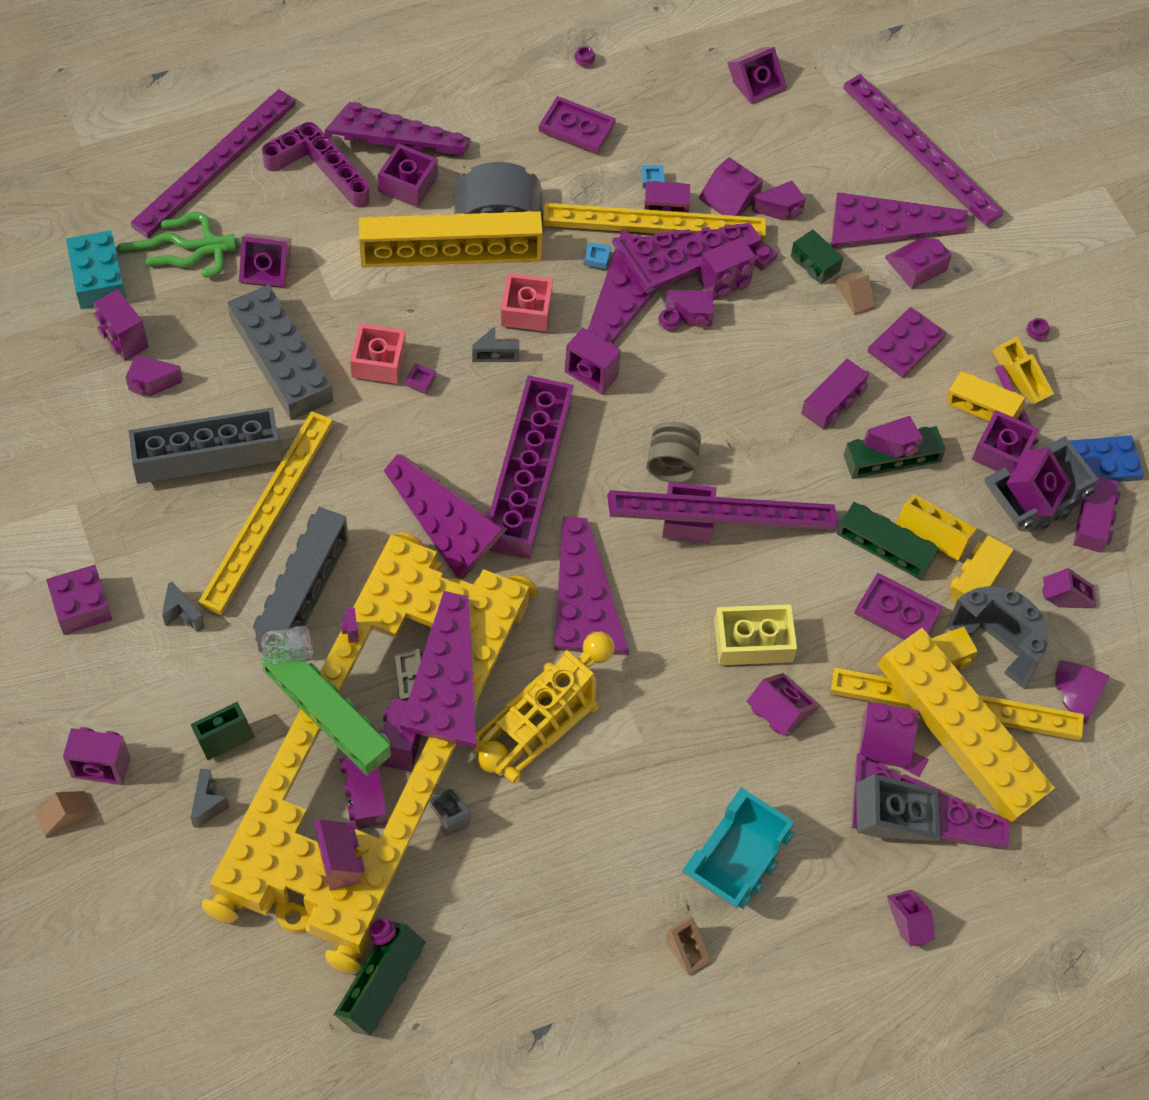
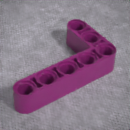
(310, 141)

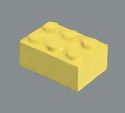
(755, 634)

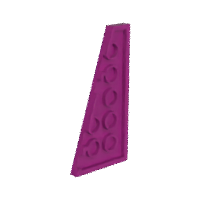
(391, 129)
(886, 220)
(676, 254)
(619, 299)
(448, 519)
(583, 592)
(443, 687)
(956, 819)

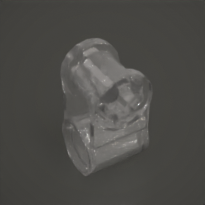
(289, 643)

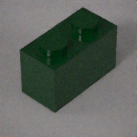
(816, 256)
(222, 730)

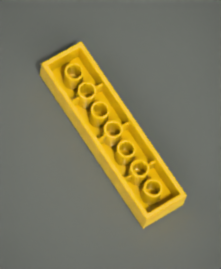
(450, 239)
(965, 726)

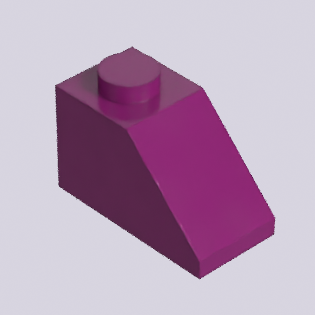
(780, 202)
(693, 306)
(152, 376)
(895, 438)
(1069, 590)
(912, 918)

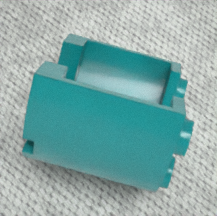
(741, 849)

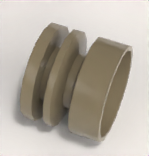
(673, 452)

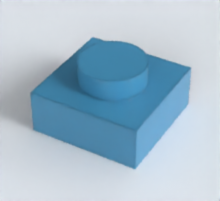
(652, 173)
(597, 255)

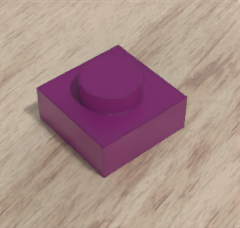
(764, 255)
(420, 378)
(349, 625)

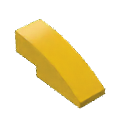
(1023, 370)

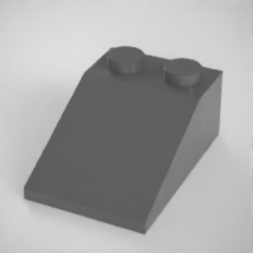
(897, 809)

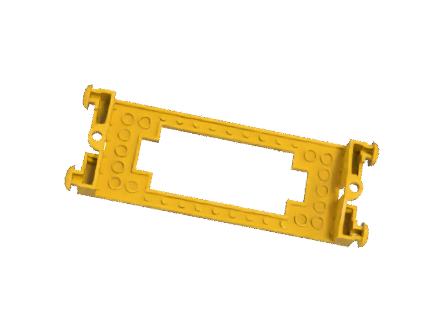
(267, 850)

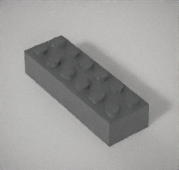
(280, 352)
(204, 445)
(305, 574)

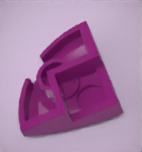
(1080, 687)

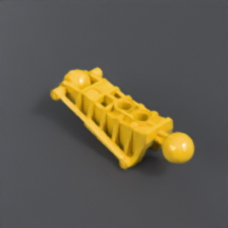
(558, 715)

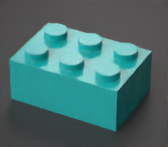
(94, 267)

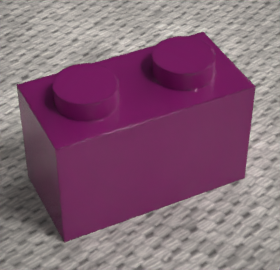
(667, 196)

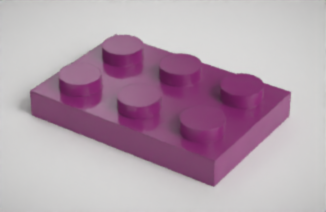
(577, 124)
(906, 342)
(897, 608)

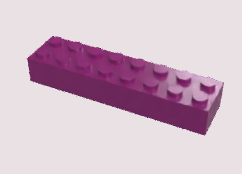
(530, 464)

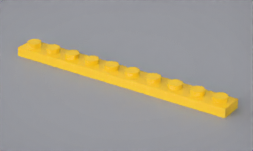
(640, 220)
(265, 513)
(1009, 713)

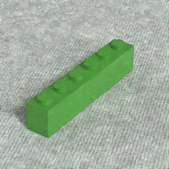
(331, 712)

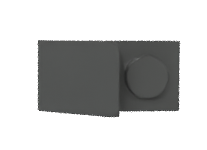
(490, 350)
(177, 606)
(206, 803)
(450, 811)

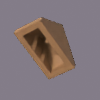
(856, 291)
(63, 811)
(688, 945)

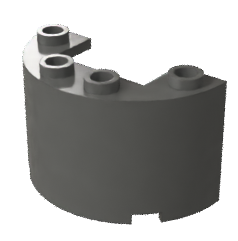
(497, 189)
(1082, 487)
(1010, 620)

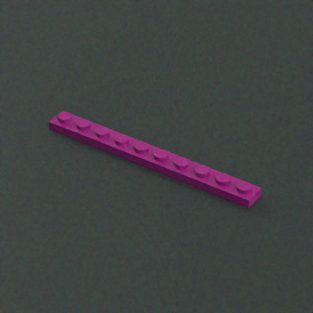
(923, 150)
(213, 163)
(721, 510)

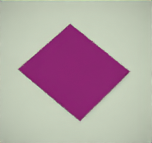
(917, 764)

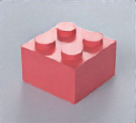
(526, 302)
(378, 353)

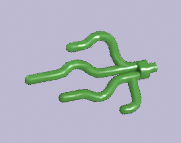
(207, 245)

